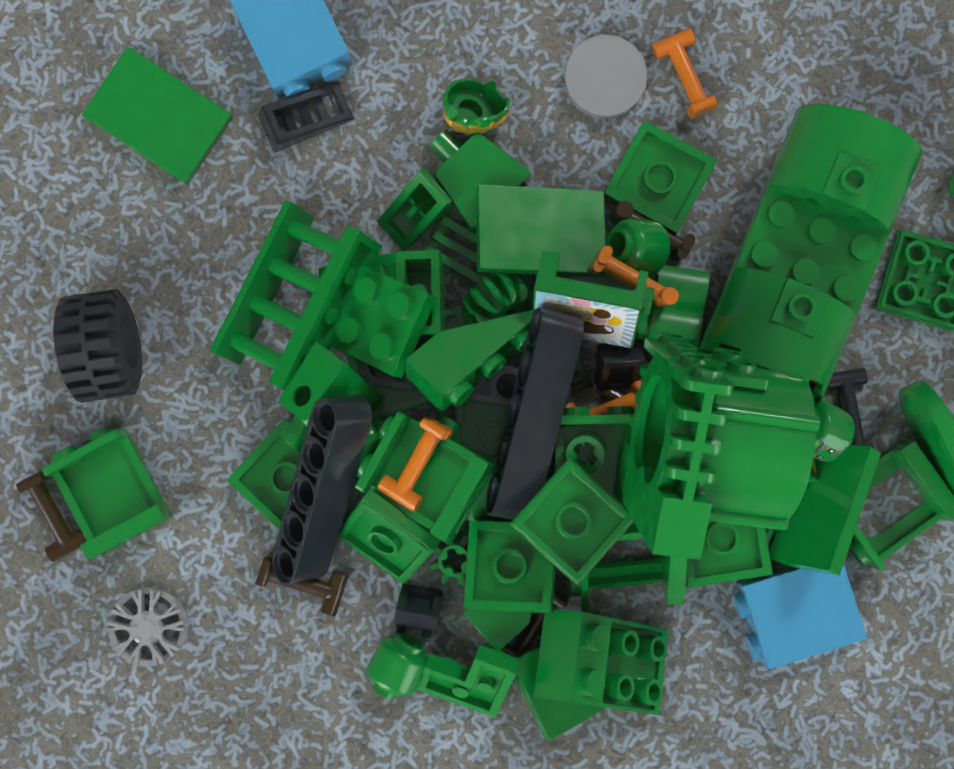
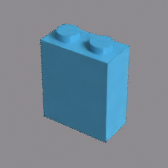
(293, 42)
(797, 614)

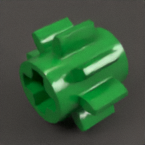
(448, 569)

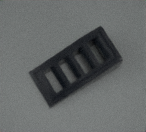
(283, 107)

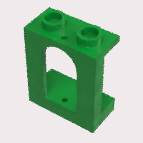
(931, 487)
(665, 570)

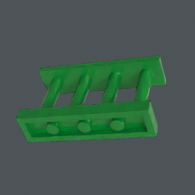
(264, 279)

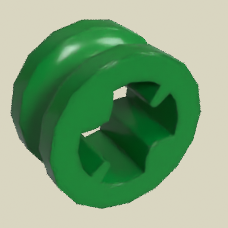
(600, 450)

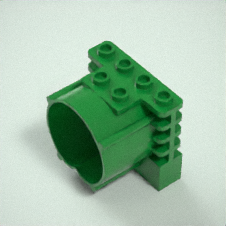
(713, 446)

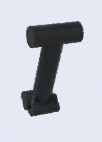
(844, 382)

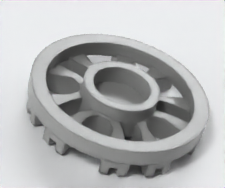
(147, 627)

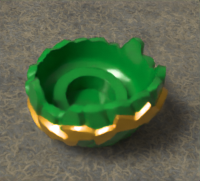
(474, 107)

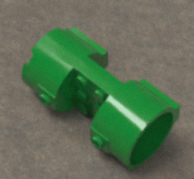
(814, 242)

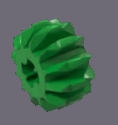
(497, 297)

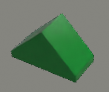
(416, 210)

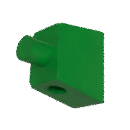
(473, 164)
(319, 377)

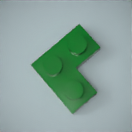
(474, 687)

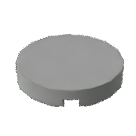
(605, 76)

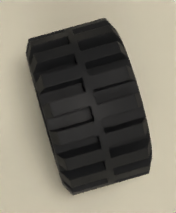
(97, 345)

